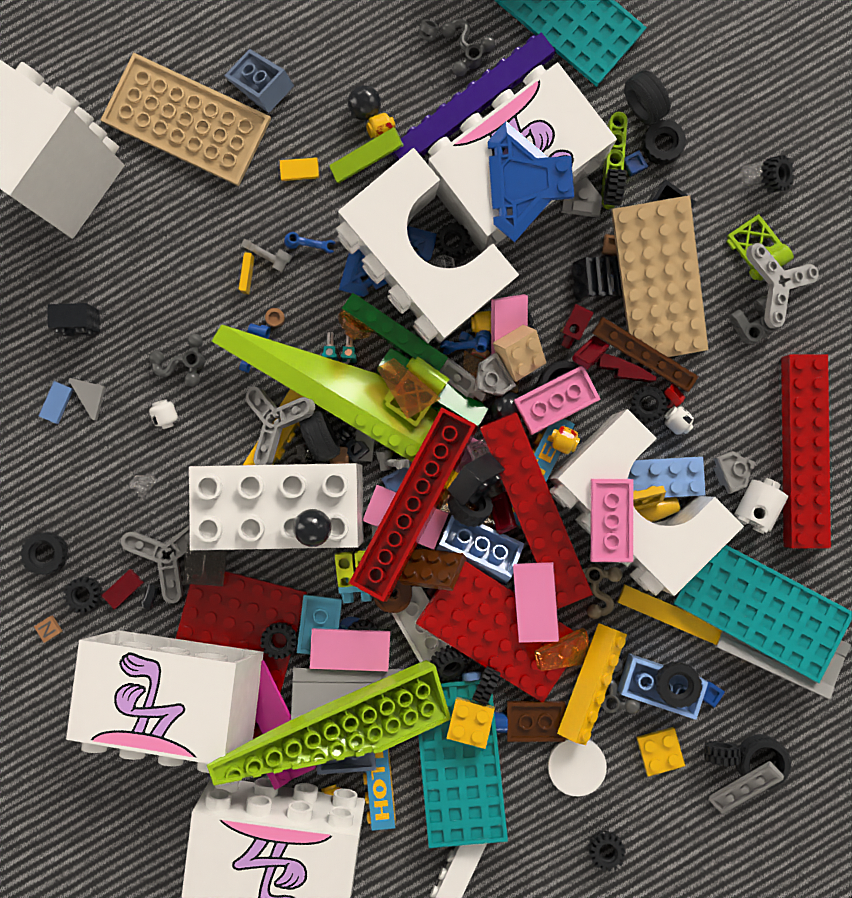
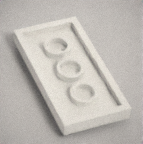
(421, 641)

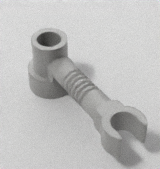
(279, 260)
(386, 461)

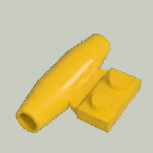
(652, 504)

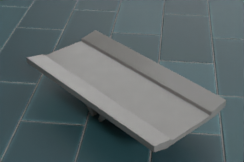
(753, 656)
(320, 686)

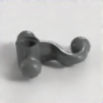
(487, 44)
(191, 378)
(631, 705)

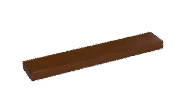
(645, 354)

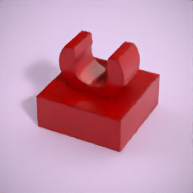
(674, 395)

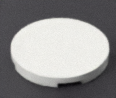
(577, 767)

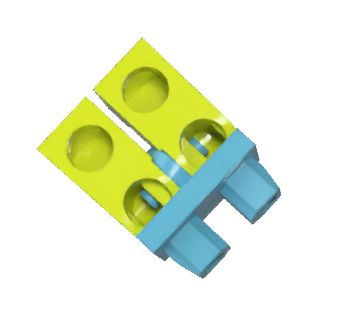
(345, 570)

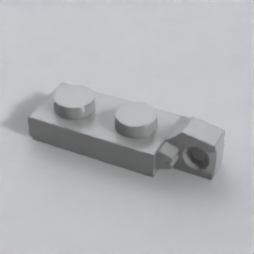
(461, 380)

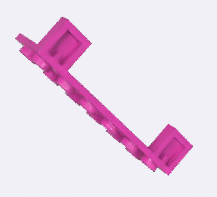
(270, 714)

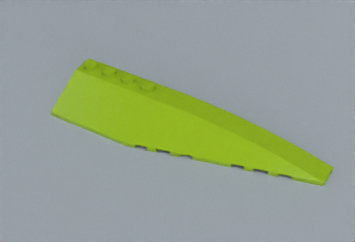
(335, 386)
(343, 728)

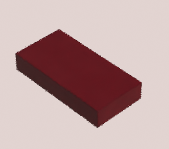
(590, 352)
(503, 513)
(122, 589)

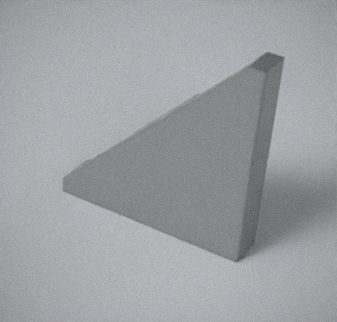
(90, 396)

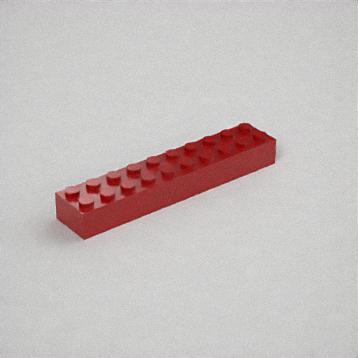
(806, 451)
(413, 505)
(535, 507)

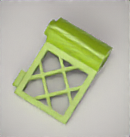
(779, 251)
(429, 376)

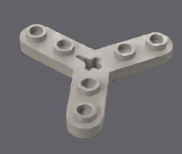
(778, 293)
(267, 411)
(154, 550)

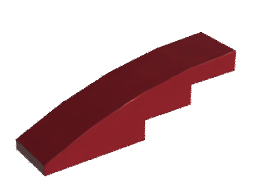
(624, 369)

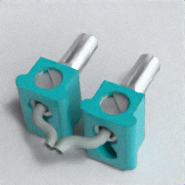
(348, 354)

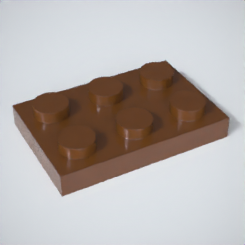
(433, 569)
(534, 721)

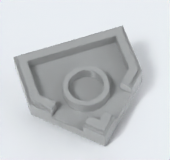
(586, 200)
(493, 377)
(733, 471)

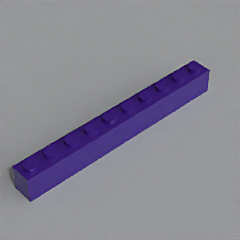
(477, 96)

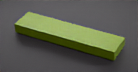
(366, 155)

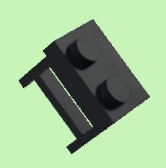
(588, 277)

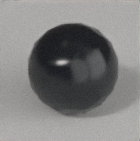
(364, 102)
(504, 405)
(312, 527)

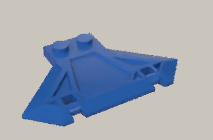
(524, 180)
(353, 271)

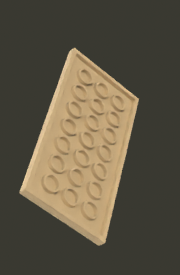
(186, 119)
(661, 275)

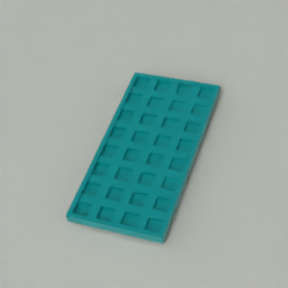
(583, 32)
(767, 611)
(461, 782)

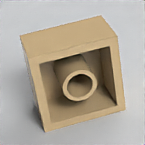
(520, 352)

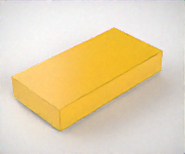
(299, 169)
(246, 273)

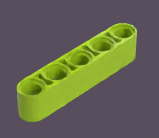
(617, 151)

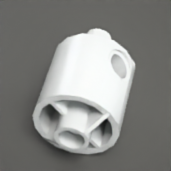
(765, 499)

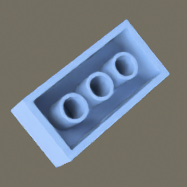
(677, 475)
(483, 548)
(639, 684)

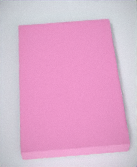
(507, 315)

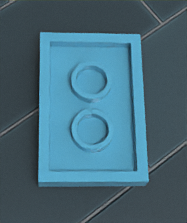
(317, 613)

